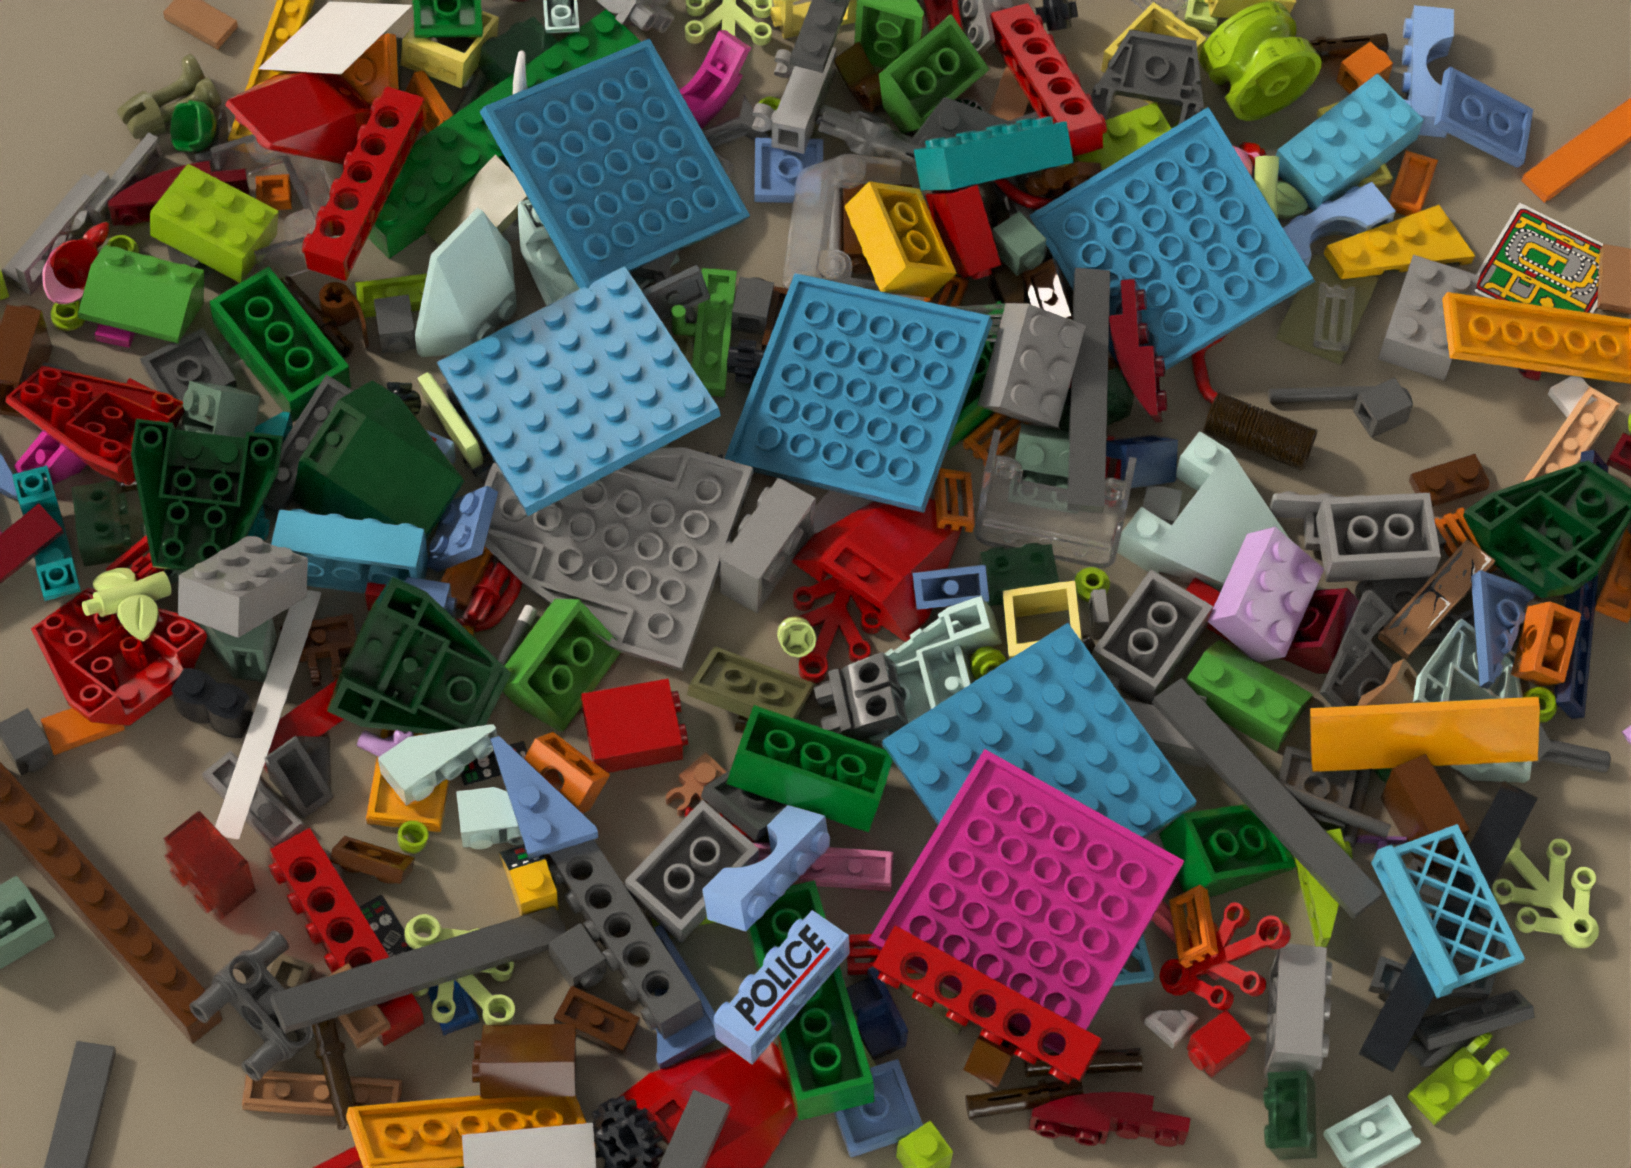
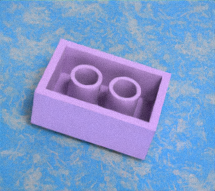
(1266, 595)

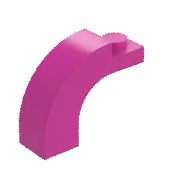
(716, 77)

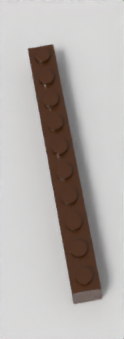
(101, 907)

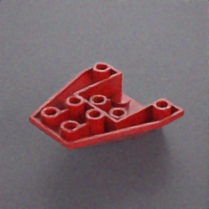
(303, 114)
(92, 415)
(876, 556)
(109, 671)
(757, 1096)

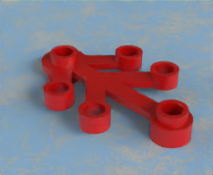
(833, 616)
(1226, 954)

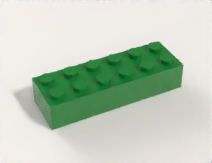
(822, 1041)

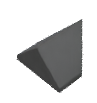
(302, 772)

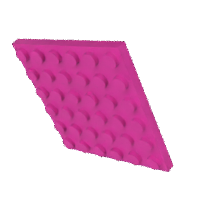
(1031, 893)

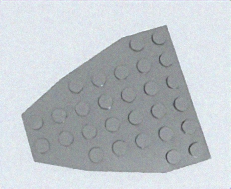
(629, 546)

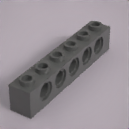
(668, 1012)

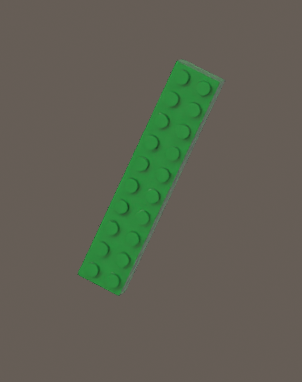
(461, 147)

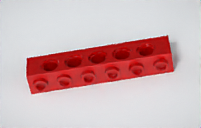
(1046, 76)
(338, 255)
(305, 855)
(904, 947)

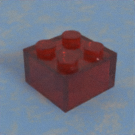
(208, 866)

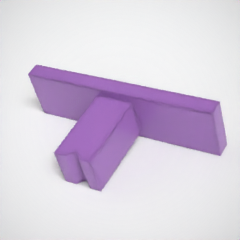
(1380, 841)

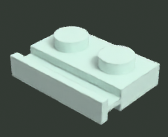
(1372, 1136)

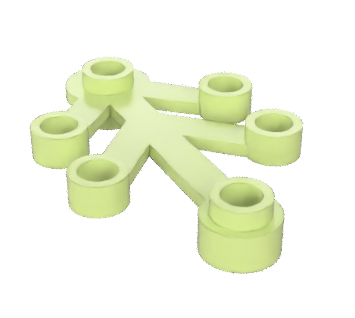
(729, 14)
(1550, 895)
(489, 1003)

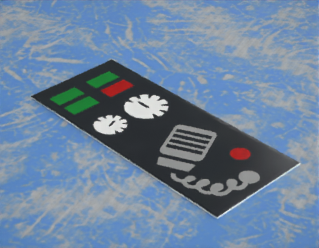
(488, 767)
(385, 926)

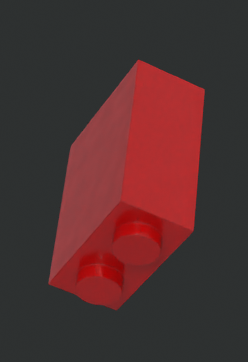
(964, 230)
(634, 725)

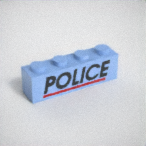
(781, 986)

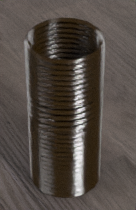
(1270, 434)

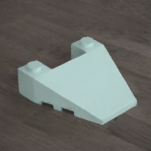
(1210, 527)
(937, 660)

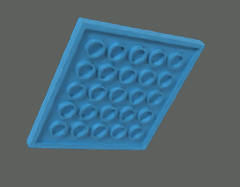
(614, 163)
(1188, 232)
(578, 390)
(859, 391)
(1055, 720)

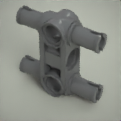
(866, 134)
(254, 1004)

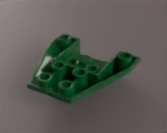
(376, 464)
(199, 489)

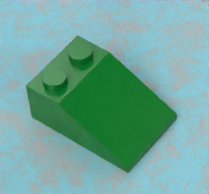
(447, 18)
(1224, 849)

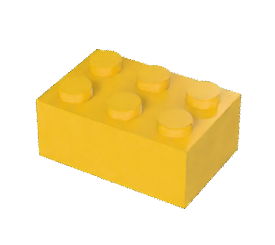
(900, 240)

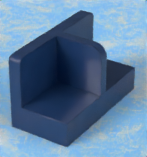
(1155, 458)
(877, 1016)

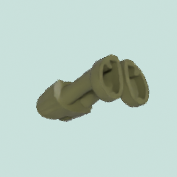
(145, 111)

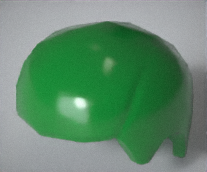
(192, 126)

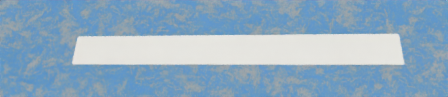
(266, 716)

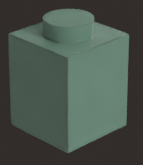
(1019, 243)

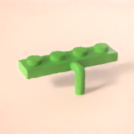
(712, 329)

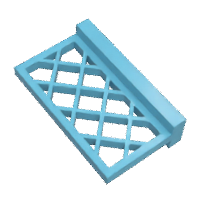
(1420, 927)

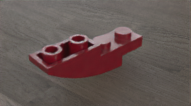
(137, 201)
(1138, 362)
(1092, 1115)

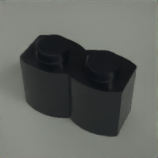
(219, 704)

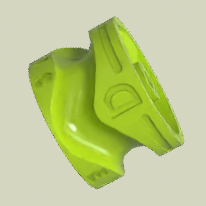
(1260, 60)

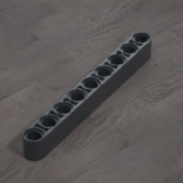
(1412, 990)

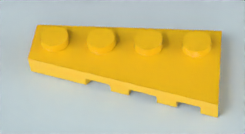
(1393, 245)

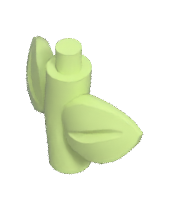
(1280, 195)
(130, 599)

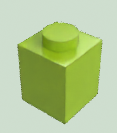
(924, 1149)

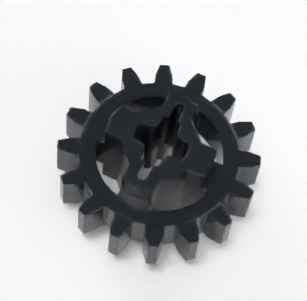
(627, 1137)

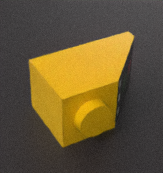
(529, 880)

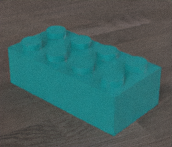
(993, 153)

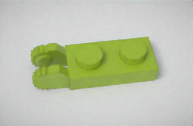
(1455, 1080)

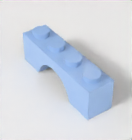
(1429, 38)
(1349, 215)
(743, 894)

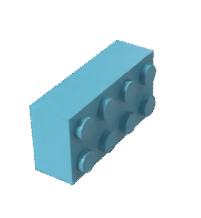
(1348, 142)
(350, 551)

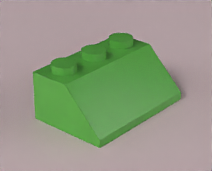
(887, 28)
(931, 69)
(142, 294)
(559, 663)
(1248, 694)

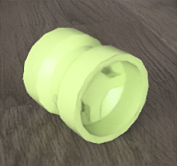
(800, 641)

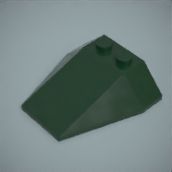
(1553, 527)
(416, 668)

